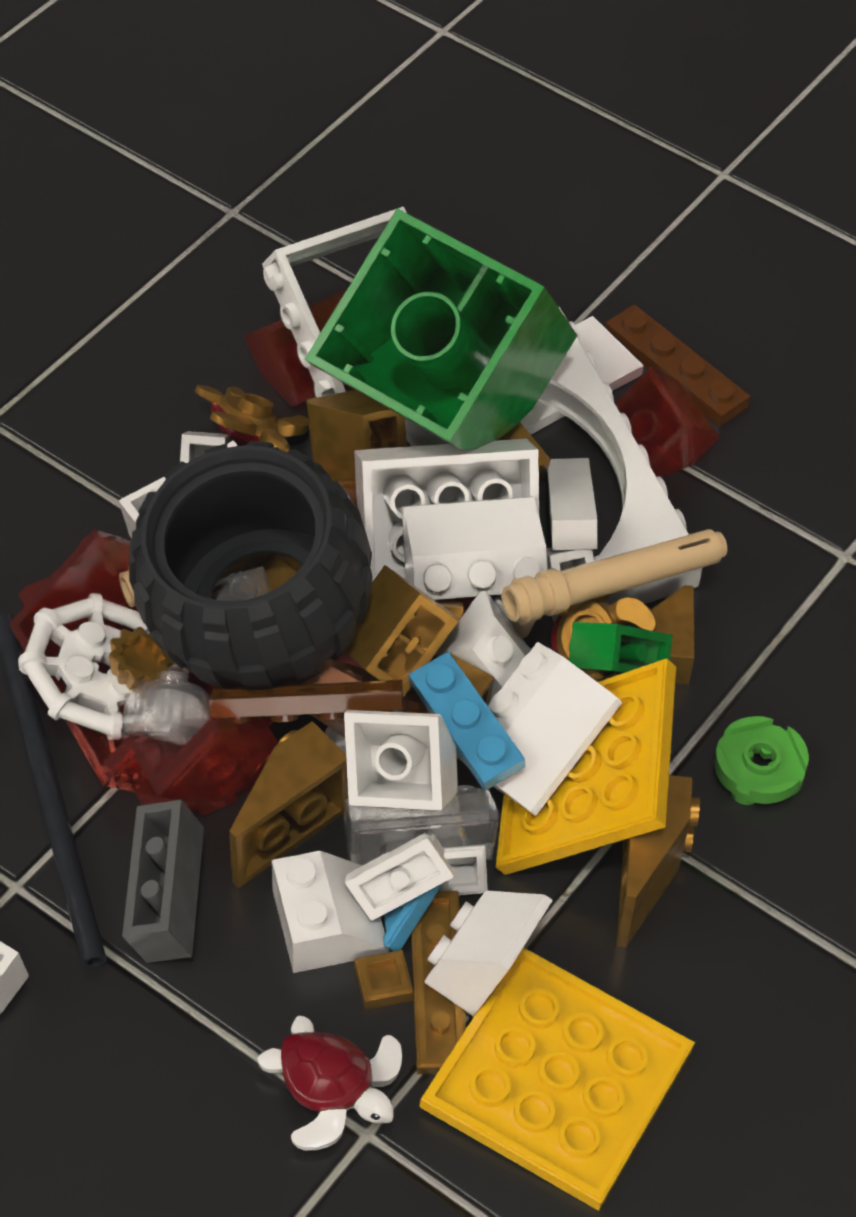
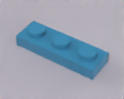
(471, 723)

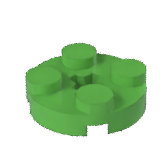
(757, 783)

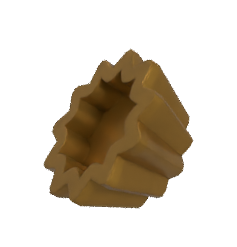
(137, 658)

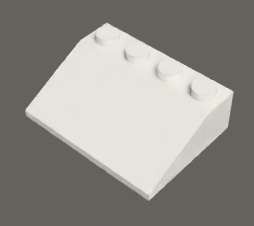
(435, 476)

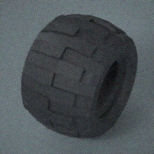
(240, 507)

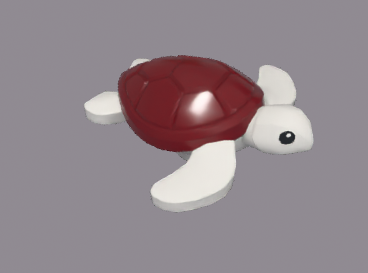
(332, 1077)

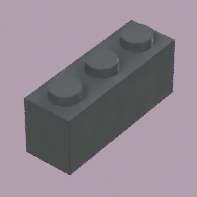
(163, 881)

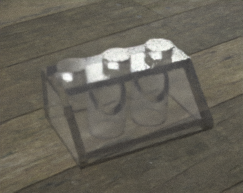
(465, 821)

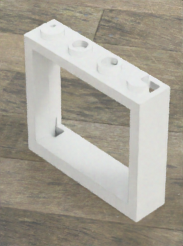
(293, 305)

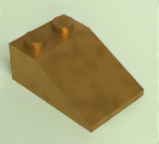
(290, 802)
(655, 858)

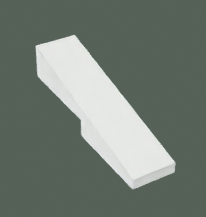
(571, 504)

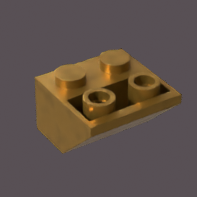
(350, 423)
(399, 629)

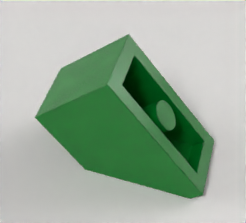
(616, 647)

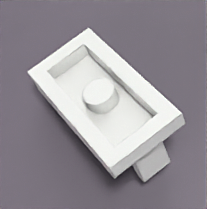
(399, 875)

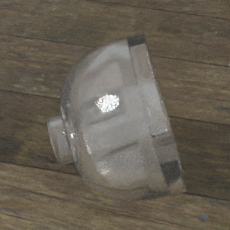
(166, 709)

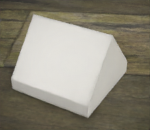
(469, 869)

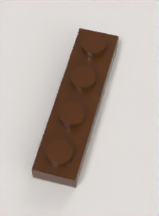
(658, 348)
(289, 701)

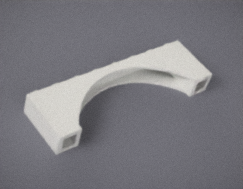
(646, 510)

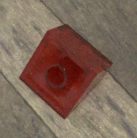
(666, 422)

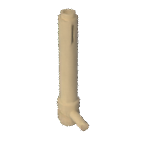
(556, 590)

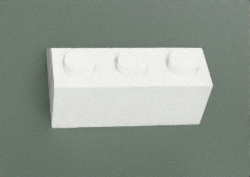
(472, 546)
(552, 719)

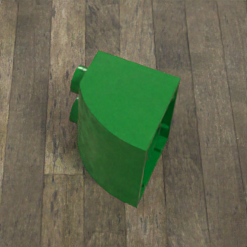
(444, 335)

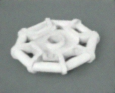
(78, 663)

